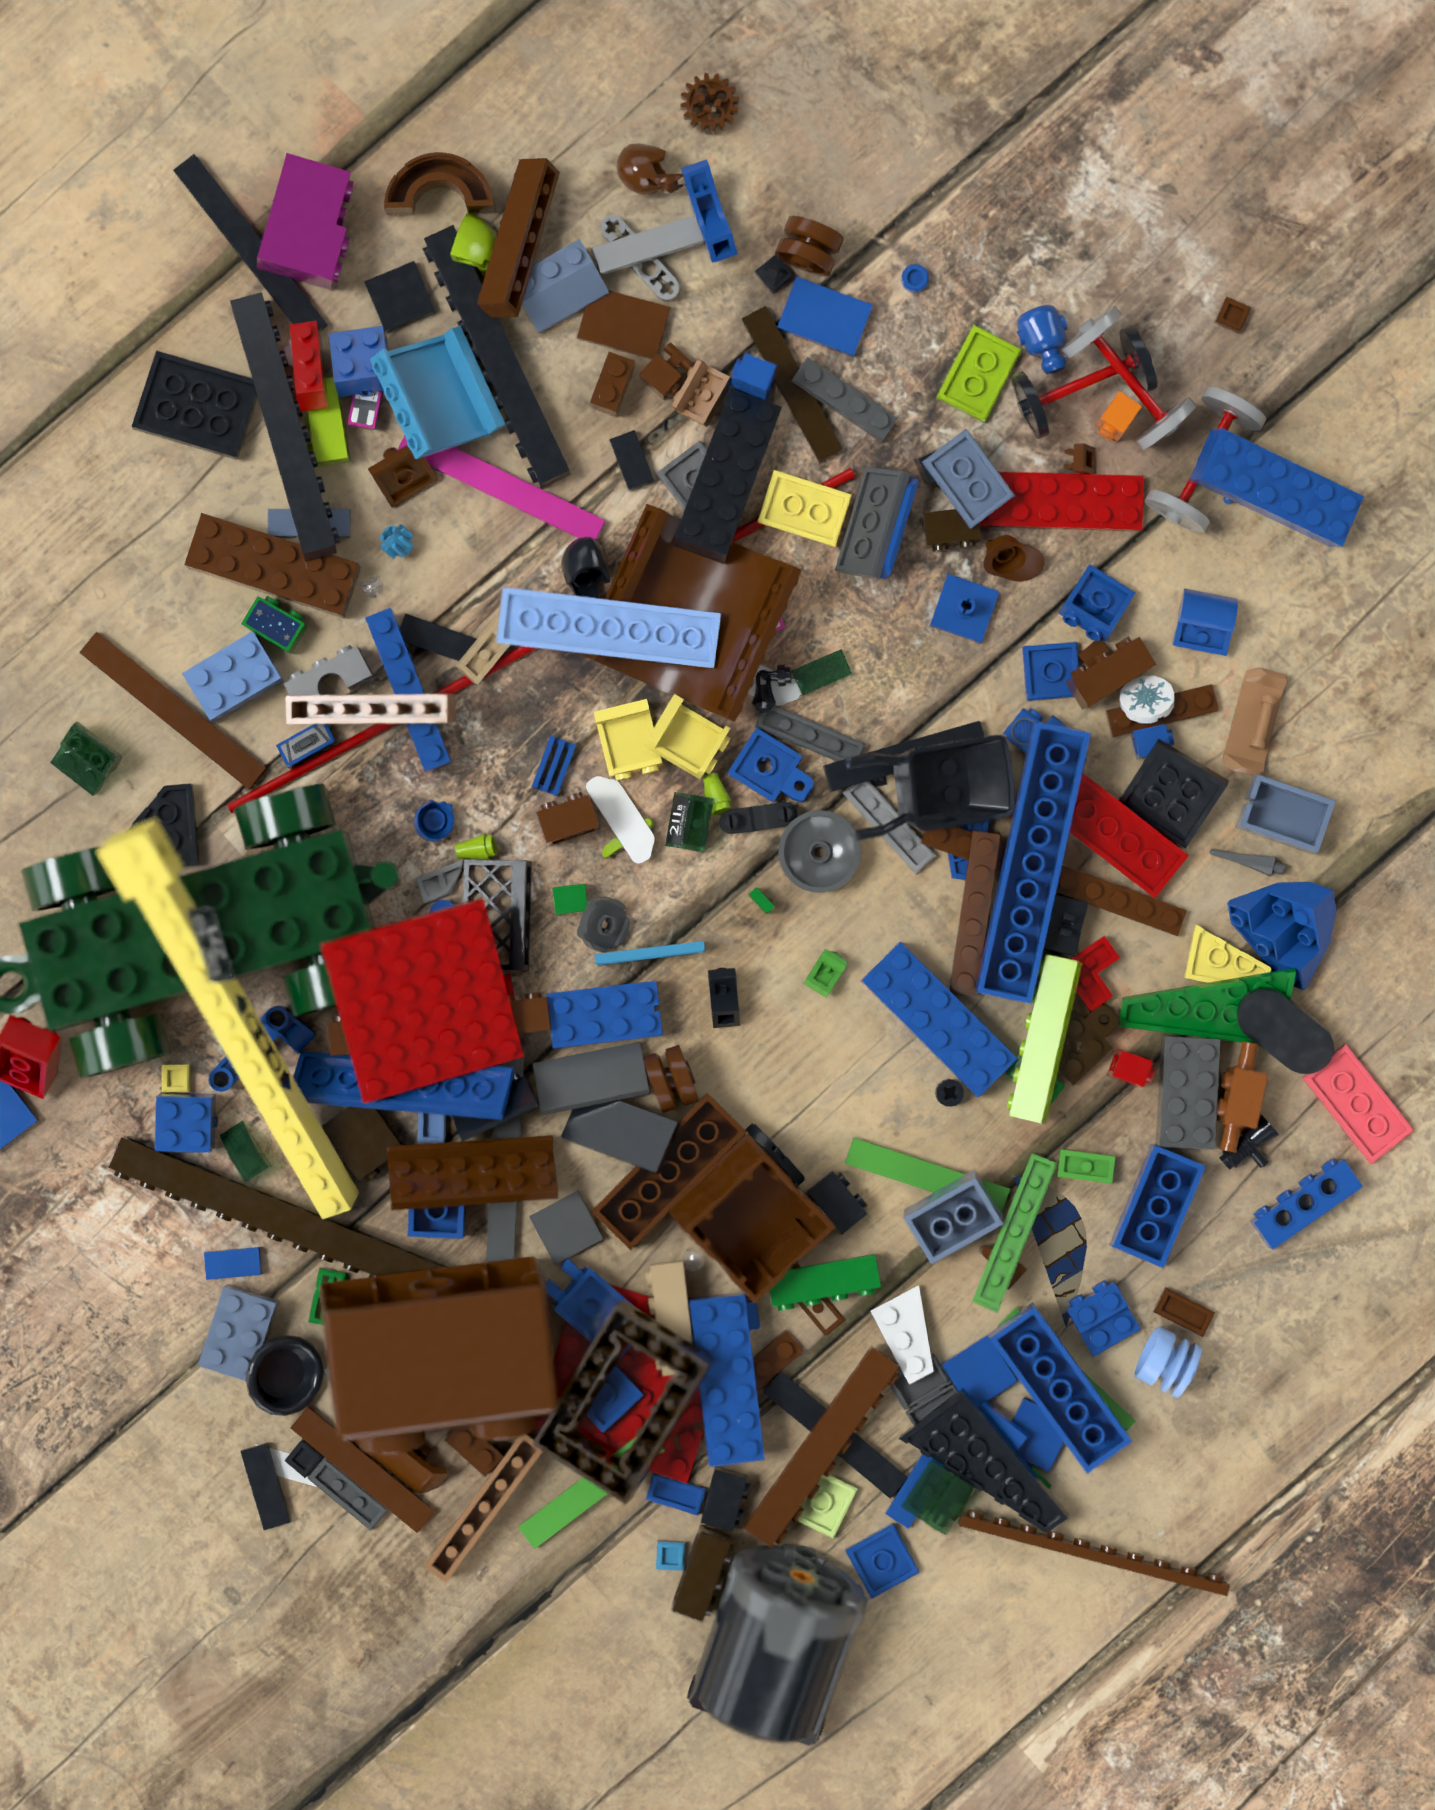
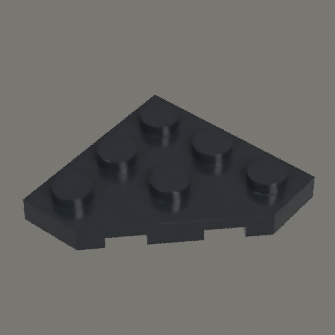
(176, 816)

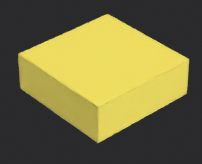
(176, 1078)

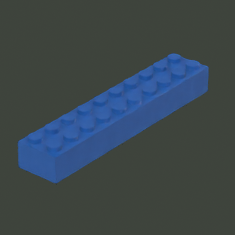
(1032, 861)

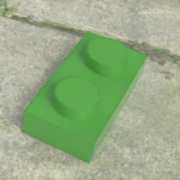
(1086, 1166)

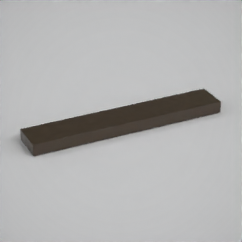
(801, 404)

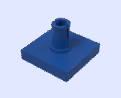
(964, 608)

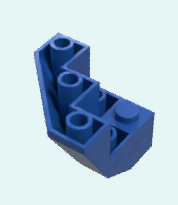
(1287, 925)

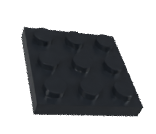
(1173, 793)

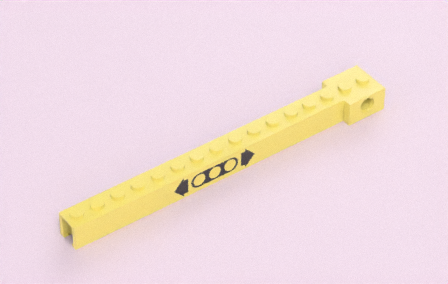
(148, 869)

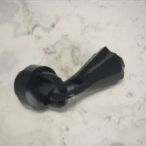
(763, 697)

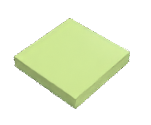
(828, 1505)

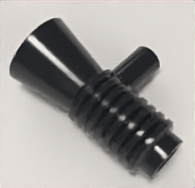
(1249, 1144)

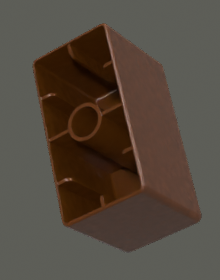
(439, 1353)

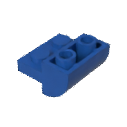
(1205, 622)

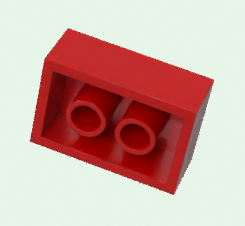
(28, 1056)

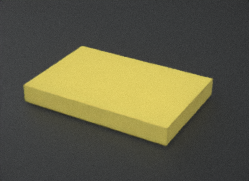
(804, 508)

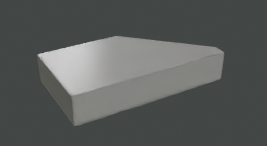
(439, 882)

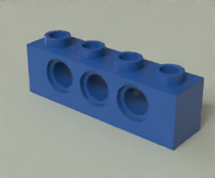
(1344, 1184)

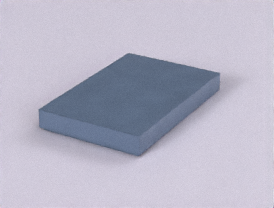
(968, 478)

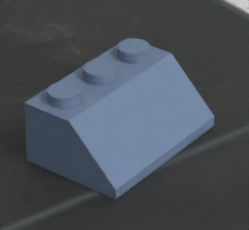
(562, 286)

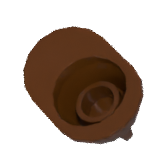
(1012, 559)

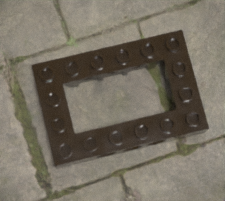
(586, 1457)

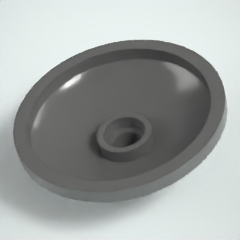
(831, 834)

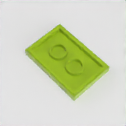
(978, 373)

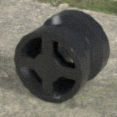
(946, 1090)

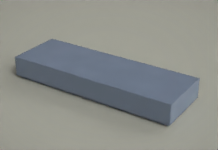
(282, 524)

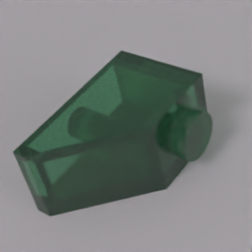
(245, 1151)

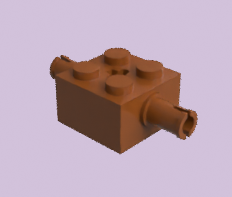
(1240, 1097)

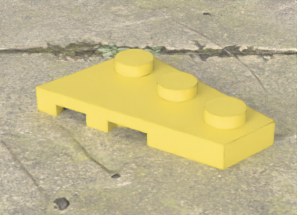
(1215, 960)

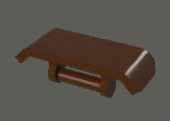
(413, 1468)

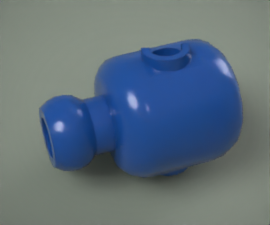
(1042, 334)

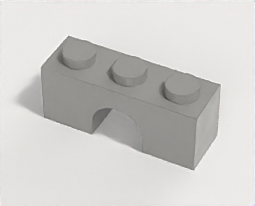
(348, 665)

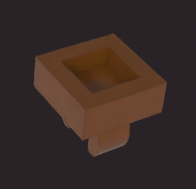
(1083, 458)

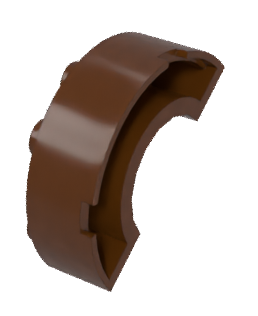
(436, 171)

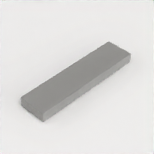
(647, 245)
(879, 812)

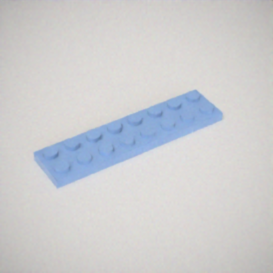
(608, 627)

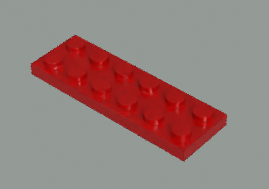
(1070, 502)
(1124, 838)

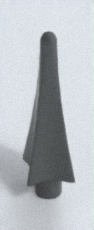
(1262, 864)

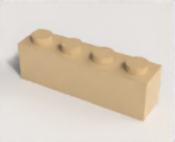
(670, 1300)

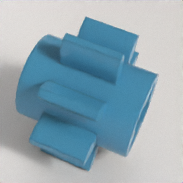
(396, 541)

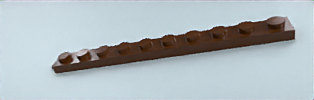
(1076, 885)
(1104, 1555)

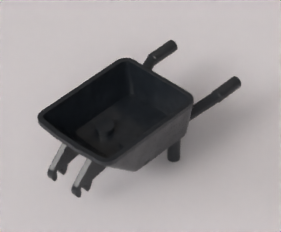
(947, 784)

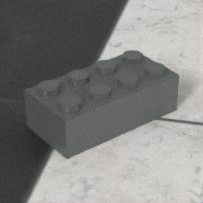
(1188, 1092)

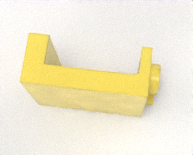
(623, 737)
(687, 739)

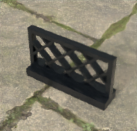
(519, 907)

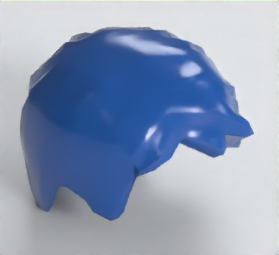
(434, 820)

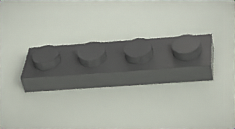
(844, 399)

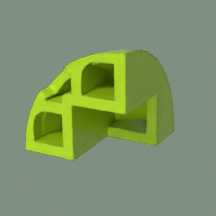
(474, 242)

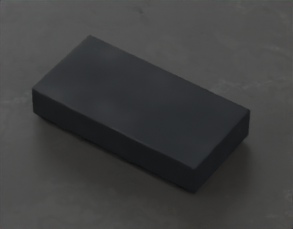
(631, 460)

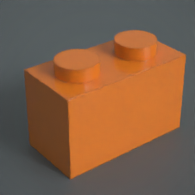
(1117, 417)

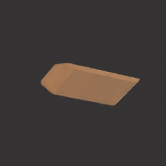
(1254, 721)

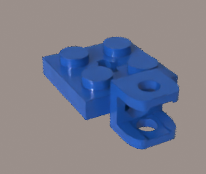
(783, 774)

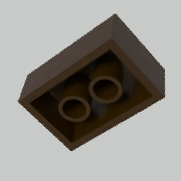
(702, 1574)

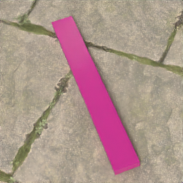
(515, 492)

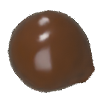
(641, 171)

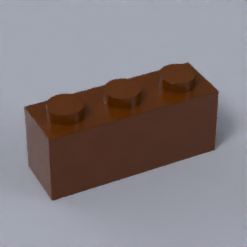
(1110, 672)

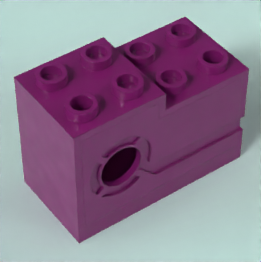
(306, 223)

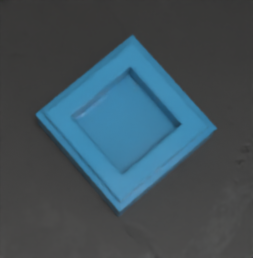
(670, 1555)

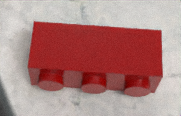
(308, 366)

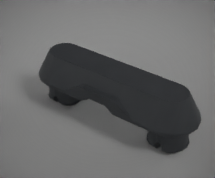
(757, 817)

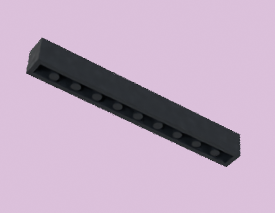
(499, 361)
(283, 426)

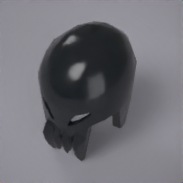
(582, 563)

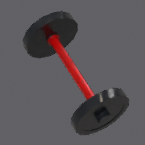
(1030, 404)

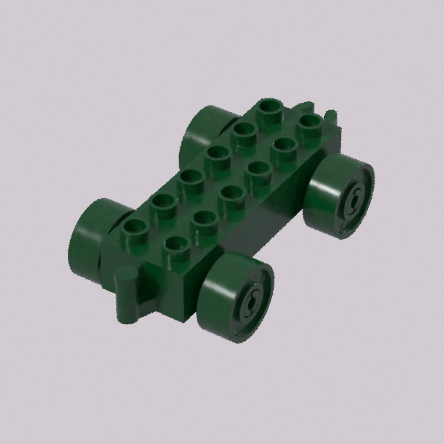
(271, 908)

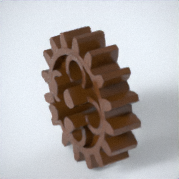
(721, 106)

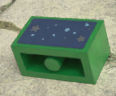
(275, 624)

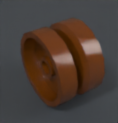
(809, 245)
(671, 1078)

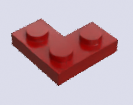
(1094, 959)

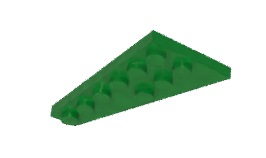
(1200, 1009)

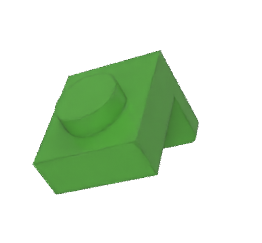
(825, 972)

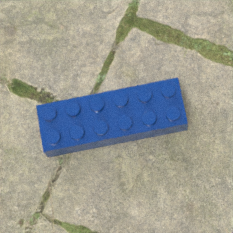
(1276, 488)
(938, 1019)
(730, 1387)
(1059, 1387)

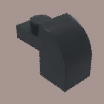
(724, 997)

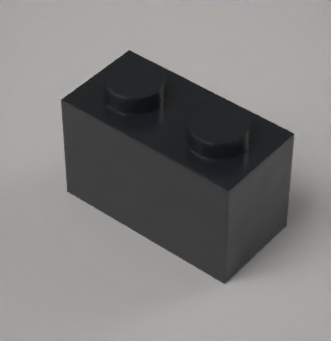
(837, 1201)
(724, 1499)

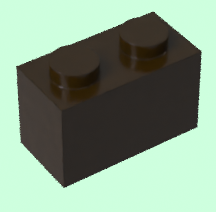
(948, 529)

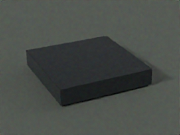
(399, 296)

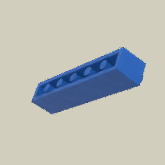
(406, 681)

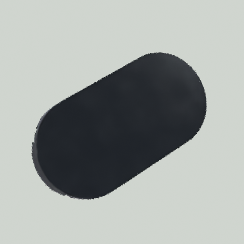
(1285, 1030)

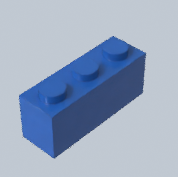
(754, 376)

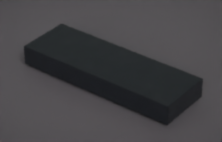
(435, 638)
(265, 1486)

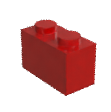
(1131, 1069)

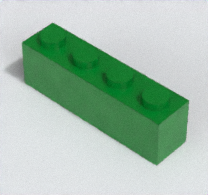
(826, 1280)

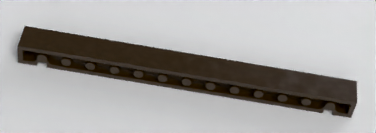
(263, 1212)

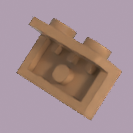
(701, 393)

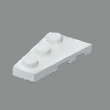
(906, 1333)

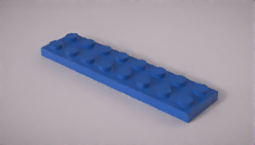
(475, 1094)

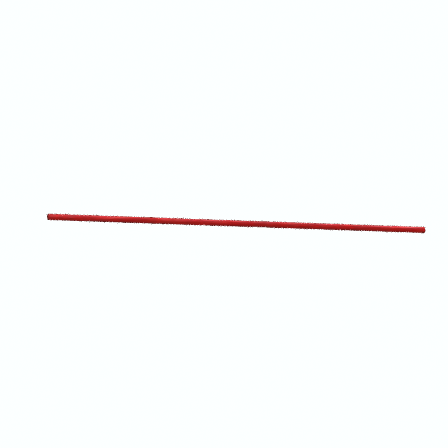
(451, 688)

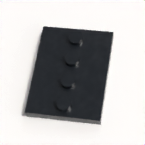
(196, 405)

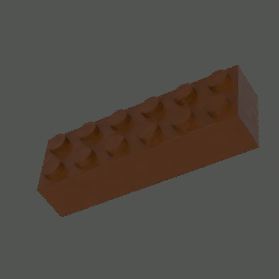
(271, 566)
(644, 1197)

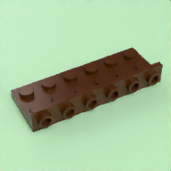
(472, 1172)

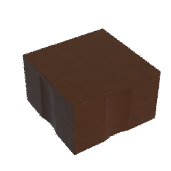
(750, 1218)

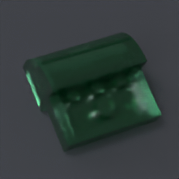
(86, 758)
(938, 1497)

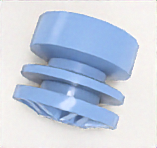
(1172, 1363)

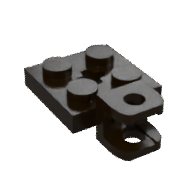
(1093, 1045)

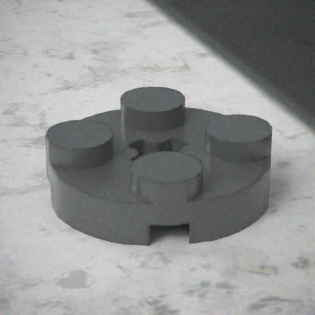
(591, 922)

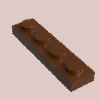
(1186, 705)

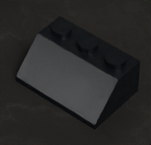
(520, 1100)

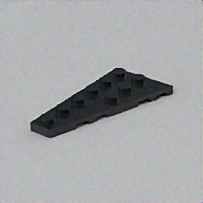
(978, 1453)

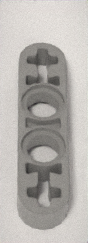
(668, 278)

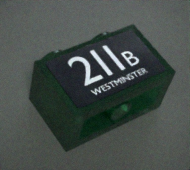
(689, 822)

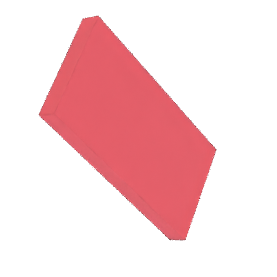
(1358, 1104)

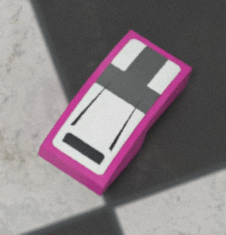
(365, 410)

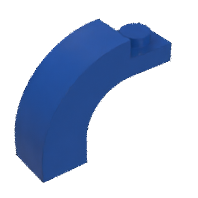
(708, 211)

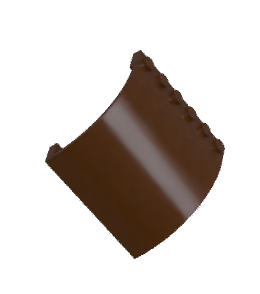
(746, 590)

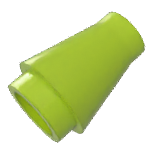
(714, 789)
(479, 847)

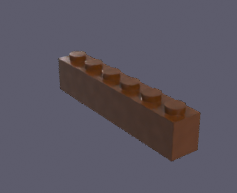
(518, 237)

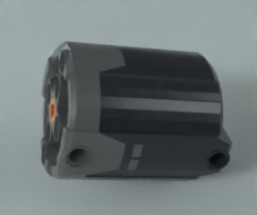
(778, 1644)

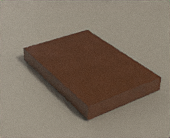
(624, 324)

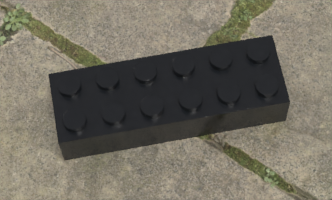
(727, 476)

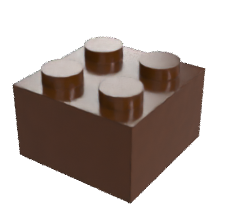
(567, 819)

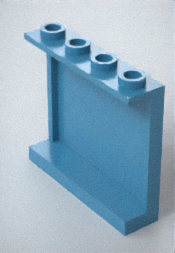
(437, 393)

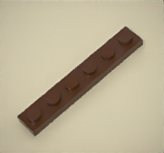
(974, 911)
(766, 1366)

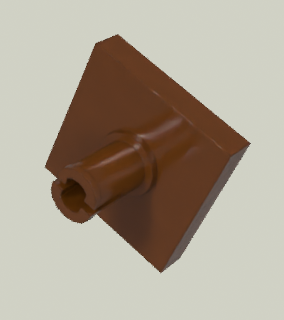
(401, 475)

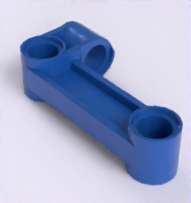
(292, 1032)

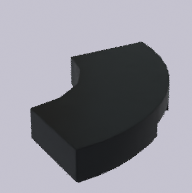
(775, 1153)

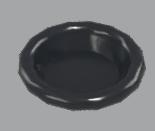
(284, 1375)

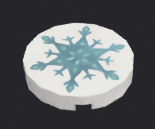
(1147, 699)

